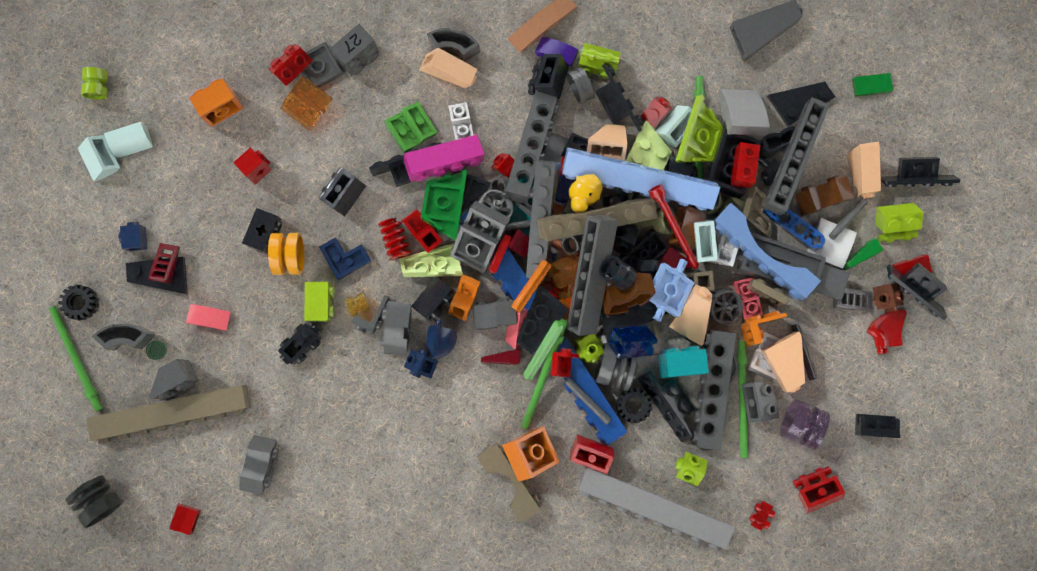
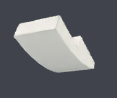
(460, 120)

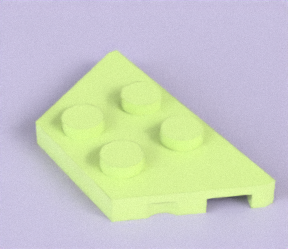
(649, 149)

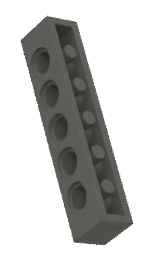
(541, 104)
(796, 156)
(713, 439)

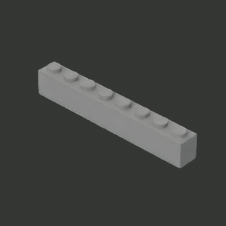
(655, 507)

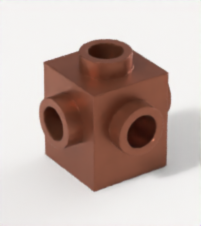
(888, 297)

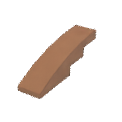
(541, 23)

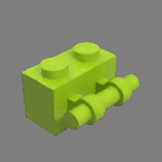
(594, 57)
(898, 219)

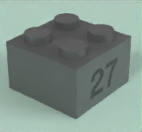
(355, 50)

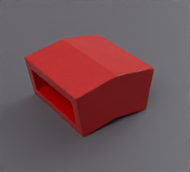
(184, 519)

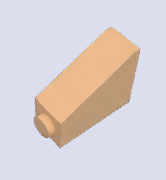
(448, 68)
(609, 142)
(865, 169)
(694, 316)
(786, 361)

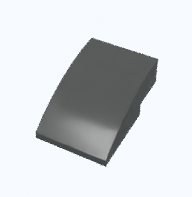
(479, 236)

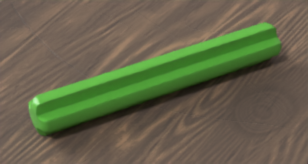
(544, 349)

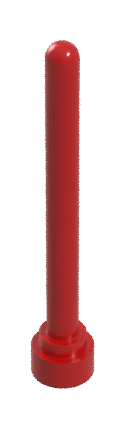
(658, 194)

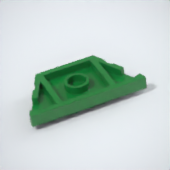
(444, 203)

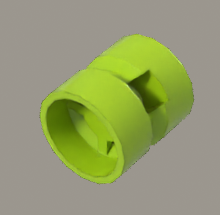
(94, 83)

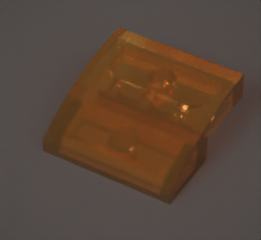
(306, 103)

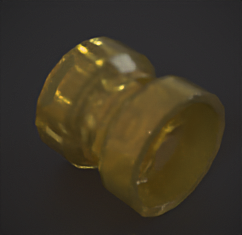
(357, 304)

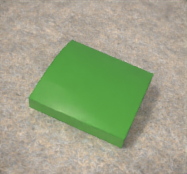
(410, 127)

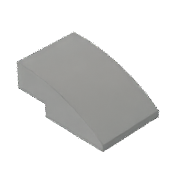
(743, 112)

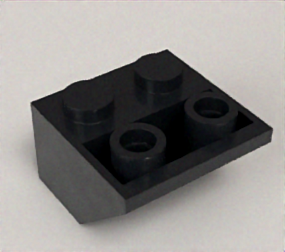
(433, 299)

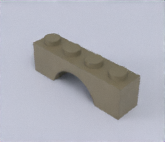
(524, 504)

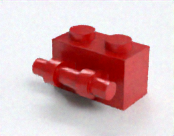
(821, 493)

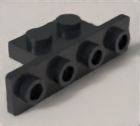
(614, 101)
(396, 166)
(919, 171)
(921, 285)
(671, 403)

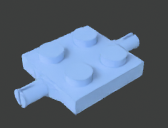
(671, 289)

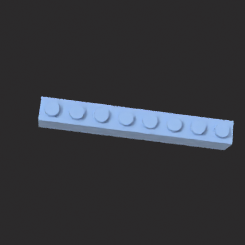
(641, 178)

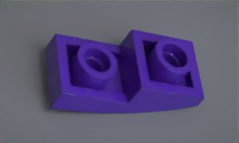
(553, 46)

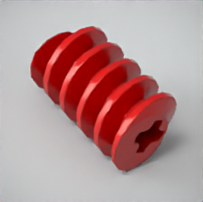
(393, 237)

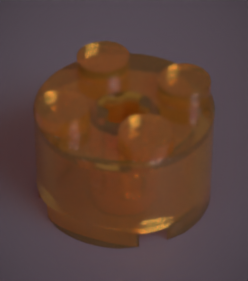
(563, 276)

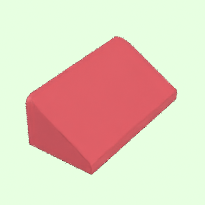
(513, 331)

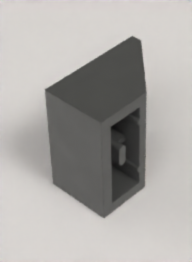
(173, 378)

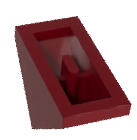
(519, 243)
(672, 258)

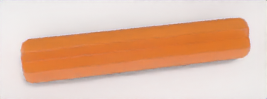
(531, 286)

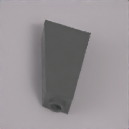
(762, 28)

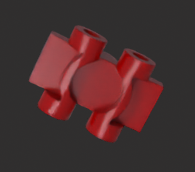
(759, 519)

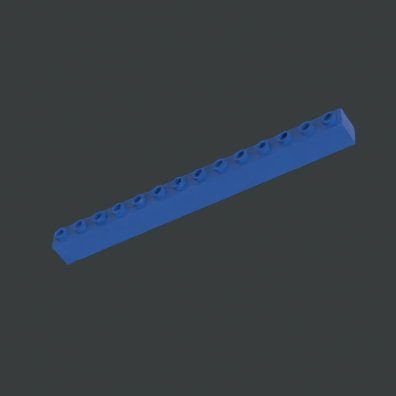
(513, 282)

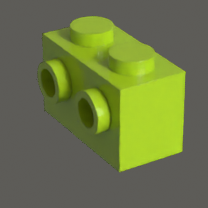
(318, 302)

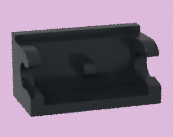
(877, 426)

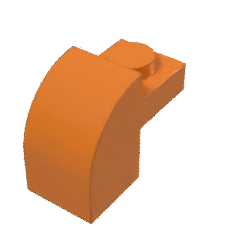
(464, 297)

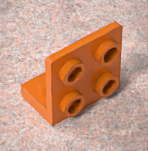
(752, 332)

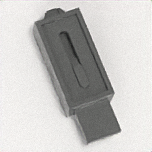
(832, 279)

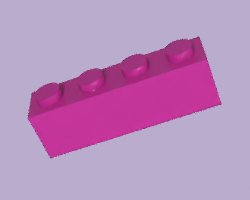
(443, 158)

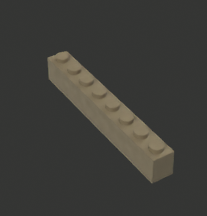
(167, 413)

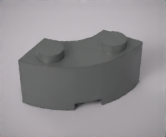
(454, 43)
(493, 314)
(396, 328)
(118, 335)
(258, 465)

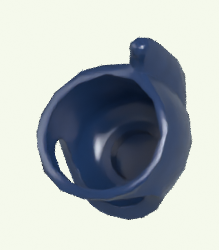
(440, 340)

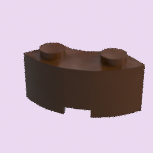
(831, 193)
(618, 301)

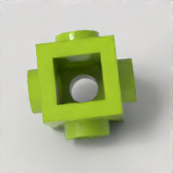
(584, 342)
(691, 468)

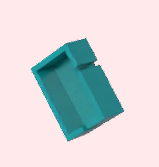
(682, 363)

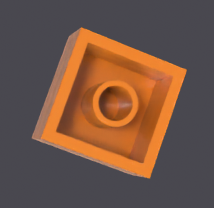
(216, 102)
(531, 454)

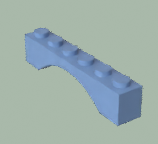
(795, 279)

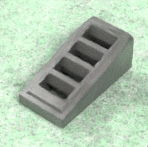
(838, 304)

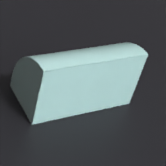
(674, 126)
(128, 139)
(98, 157)
(705, 241)

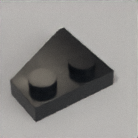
(473, 190)

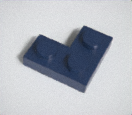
(341, 262)

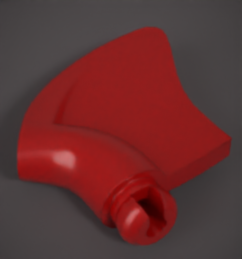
(887, 330)

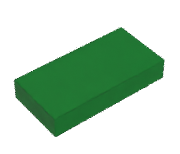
(872, 84)

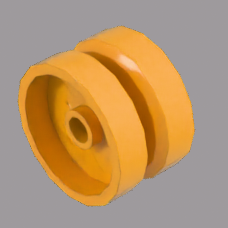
(286, 254)

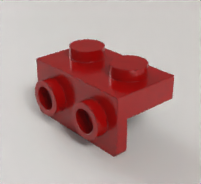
(290, 64)

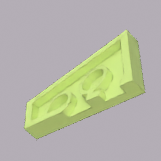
(431, 264)

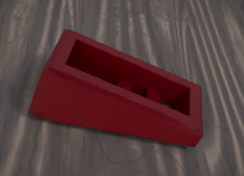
(169, 272)
(508, 357)

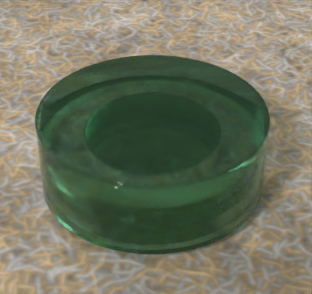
(156, 350)

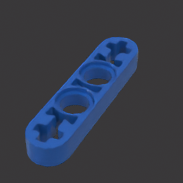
(790, 228)

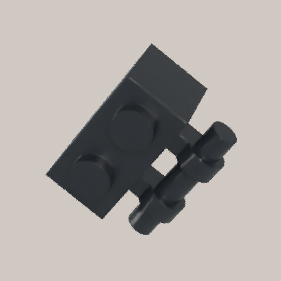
(549, 75)
(342, 191)

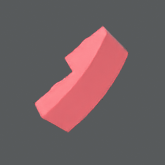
(750, 300)
(208, 317)

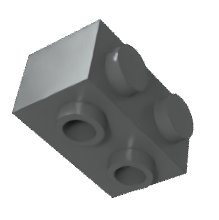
(760, 401)

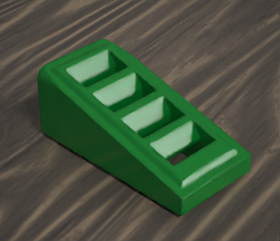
(867, 251)

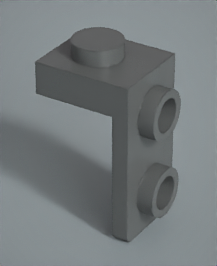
(363, 325)

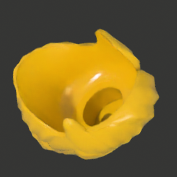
(581, 189)

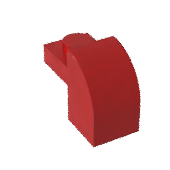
(422, 231)

